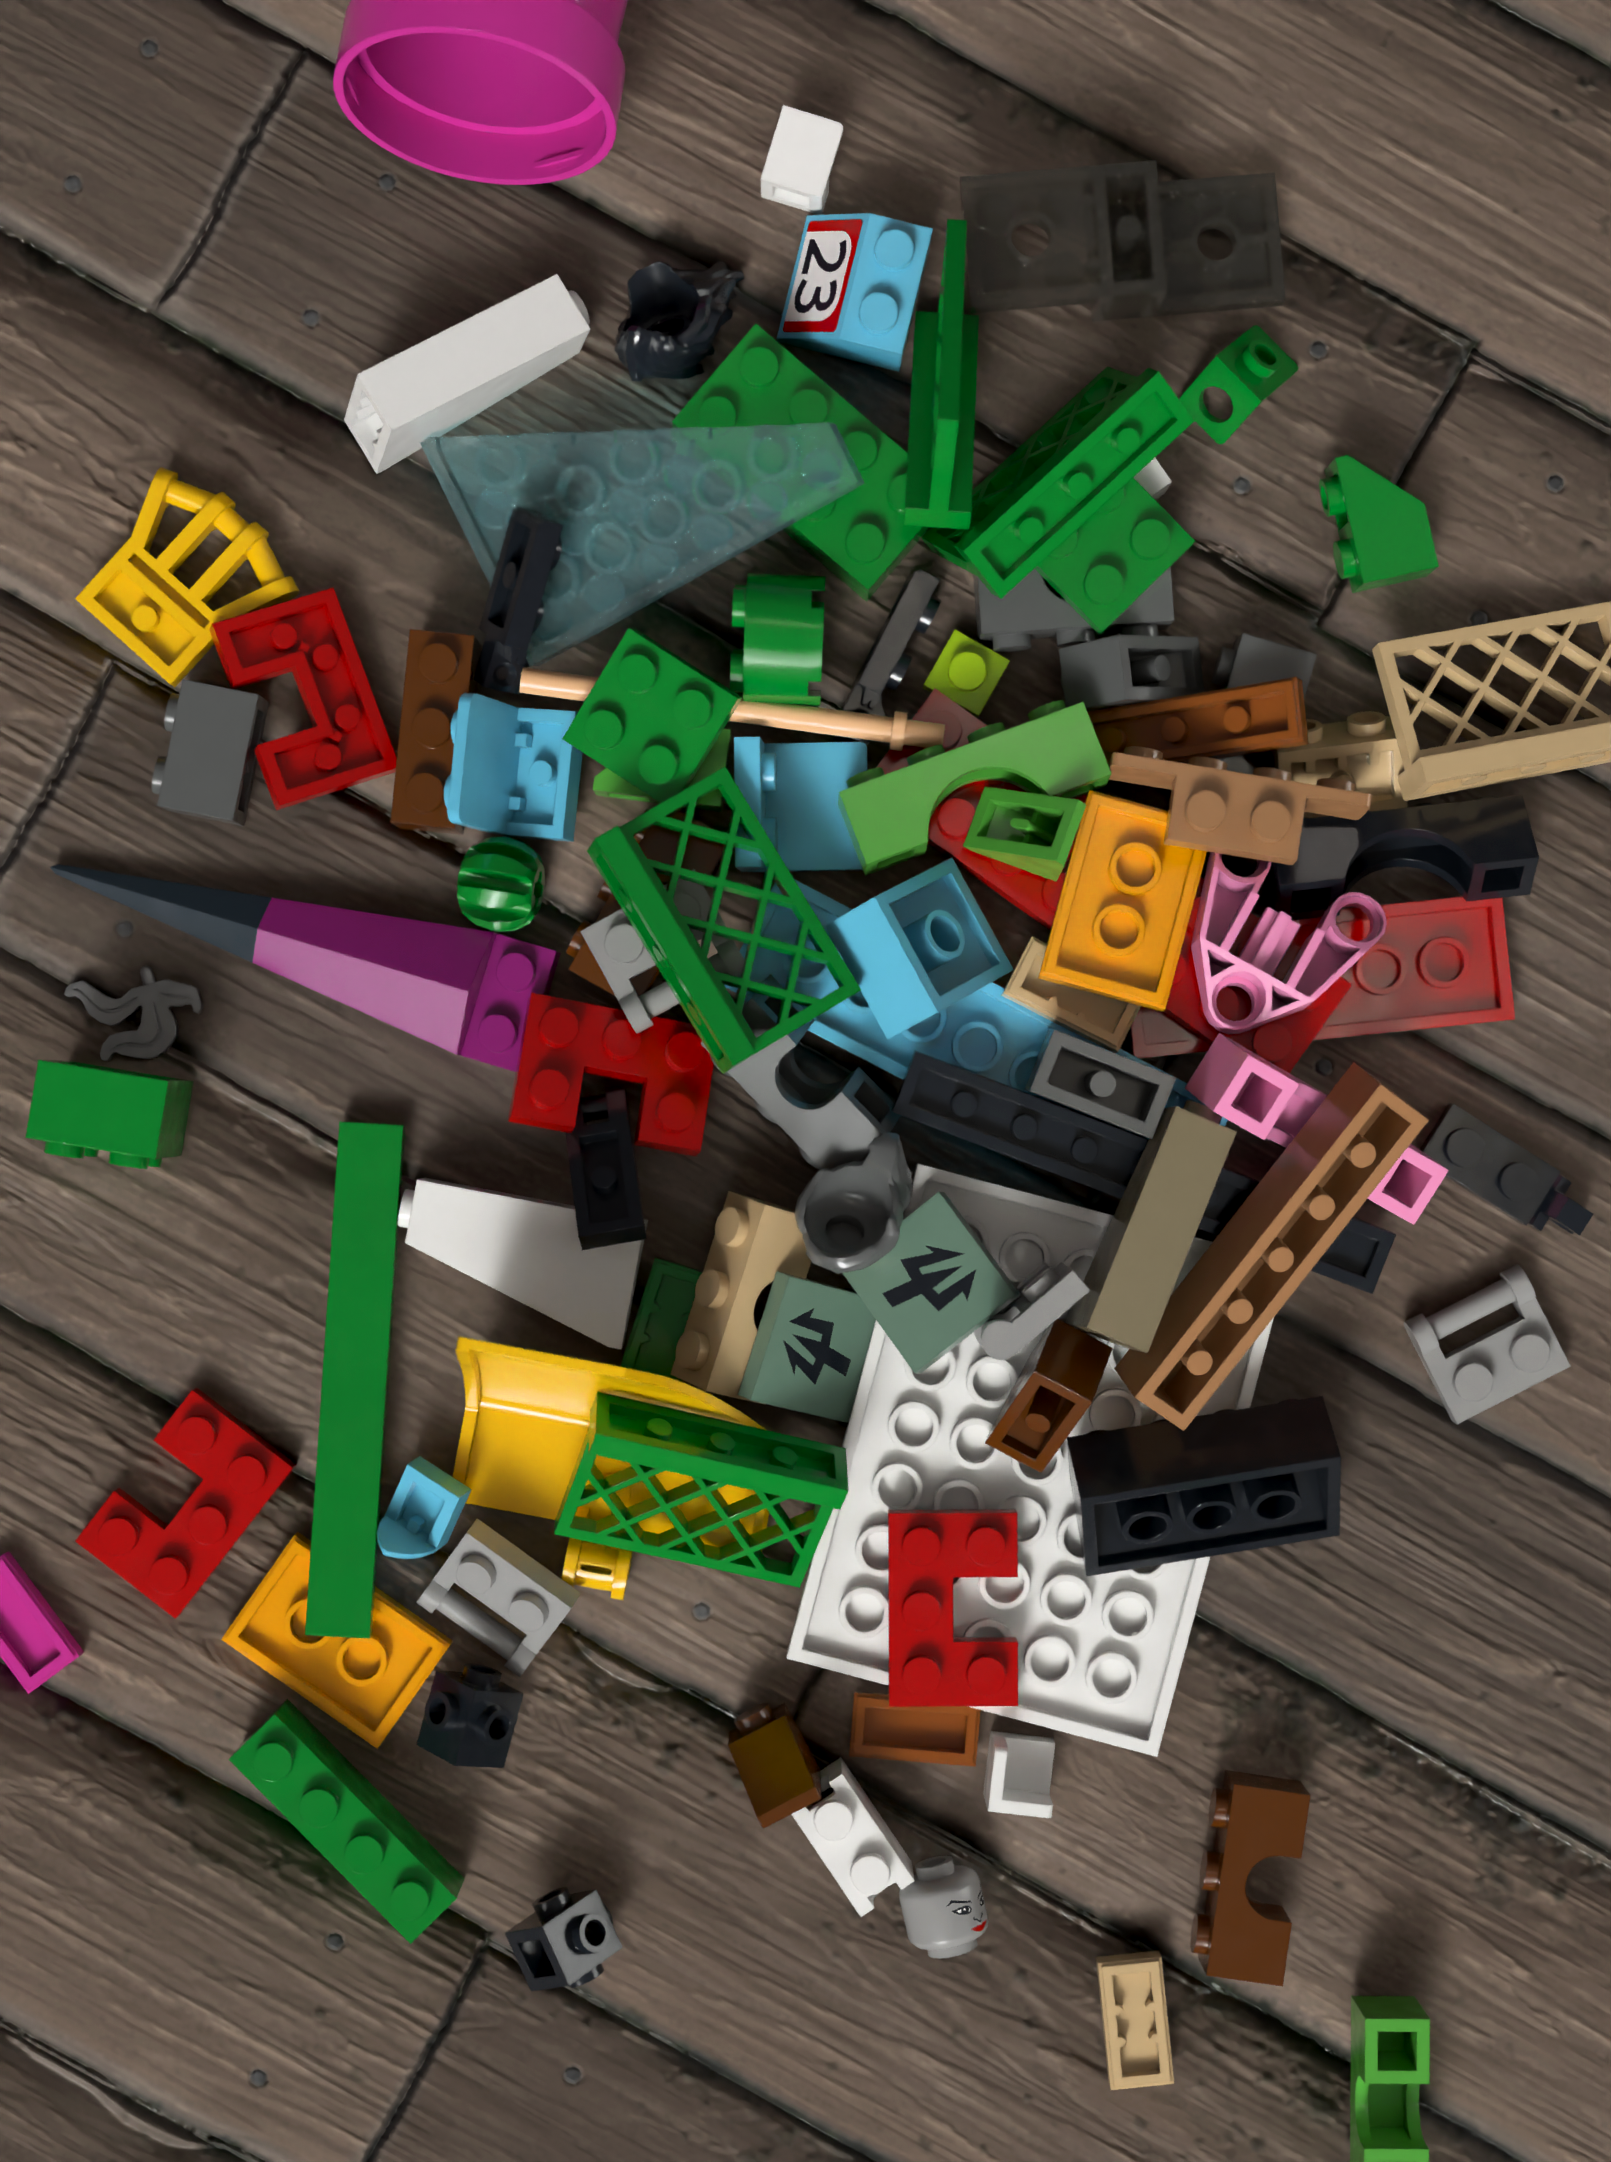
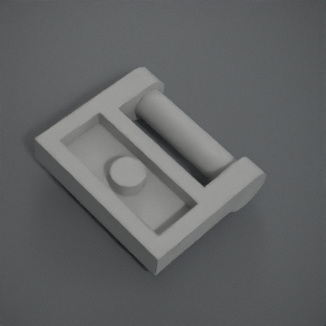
(624, 956)
(1045, 1298)
(1496, 1362)
(507, 1584)

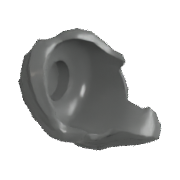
(856, 1209)

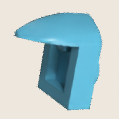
(421, 1512)

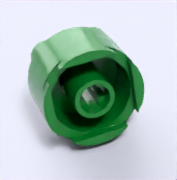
(779, 639)

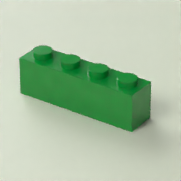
(348, 1821)

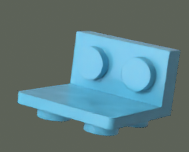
(796, 801)

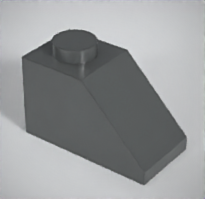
(1130, 670)

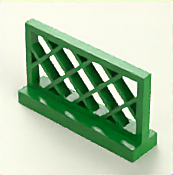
(943, 401)
(1062, 476)
(674, 946)
(715, 1456)

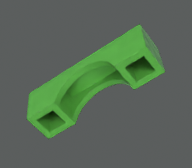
(1046, 756)

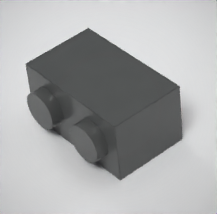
(210, 752)
(1100, 1083)

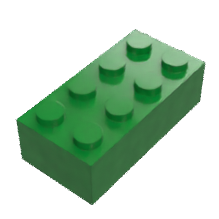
(859, 533)

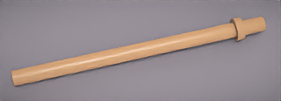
(892, 730)

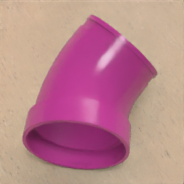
(485, 84)

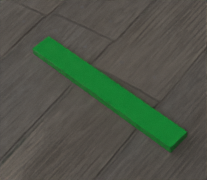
(355, 1380)

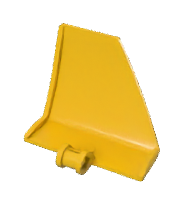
(526, 1433)

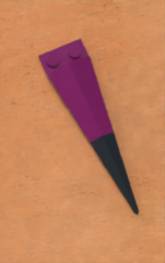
(424, 977)

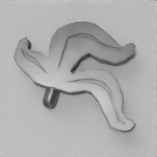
(158, 1023)

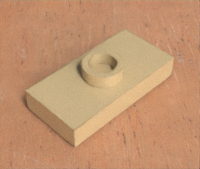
(1082, 1012)
(1135, 2020)

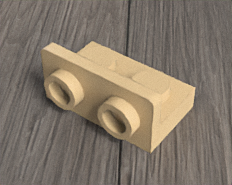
(1350, 750)

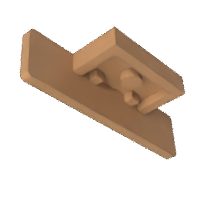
(1236, 811)

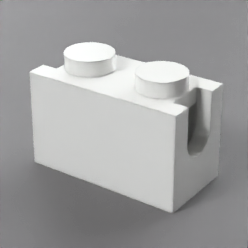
(854, 1839)

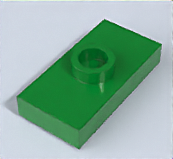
(661, 1318)

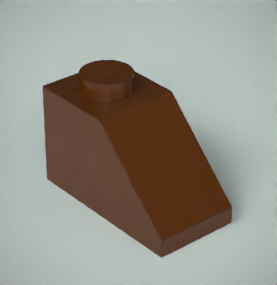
(1049, 1395)
(774, 1762)

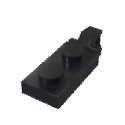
(515, 597)
(886, 660)
(1502, 1172)

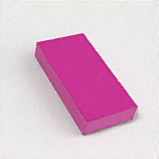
(31, 1633)

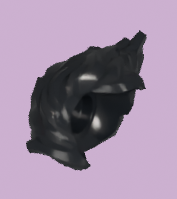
(674, 319)

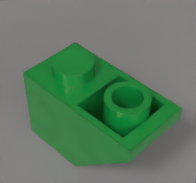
(1379, 527)

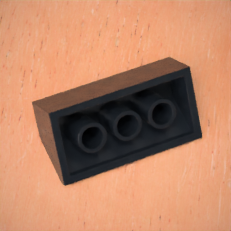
(1206, 1490)

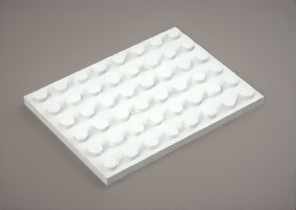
(1091, 1649)

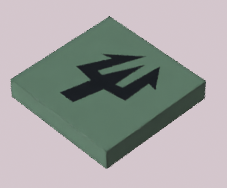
(933, 1284)
(809, 1348)

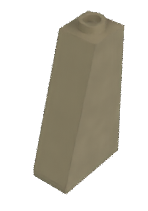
(1153, 1228)

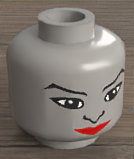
(944, 1908)

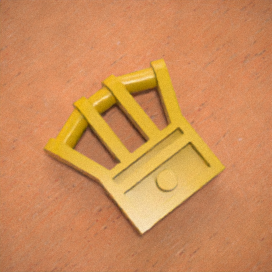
(156, 611)

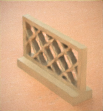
(1512, 754)

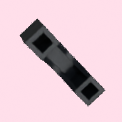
(1474, 845)

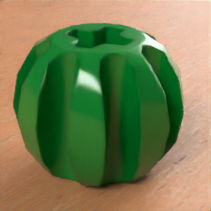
(500, 884)

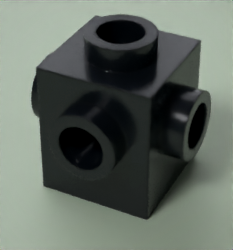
(470, 1717)
(564, 1939)

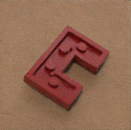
(317, 647)
(576, 1038)
(178, 1558)
(923, 1657)

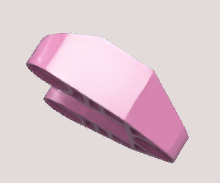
(1319, 963)

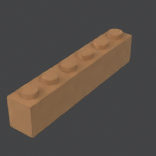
(1271, 1245)

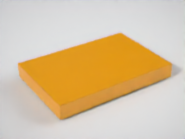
(1122, 905)
(350, 1679)

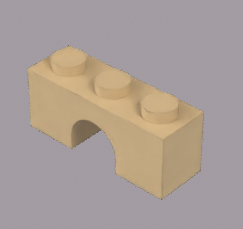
(746, 1251)

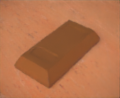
(913, 1733)

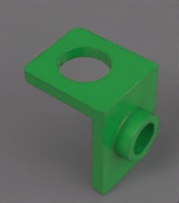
(1248, 373)

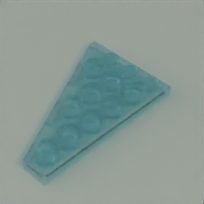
(636, 507)

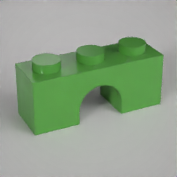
(1386, 2072)

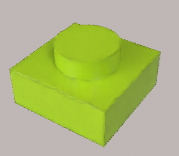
(966, 672)

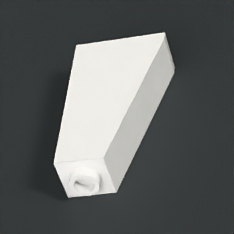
(463, 370)
(526, 1252)

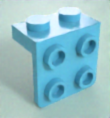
(513, 770)

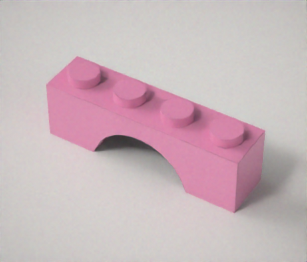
(1278, 1106)

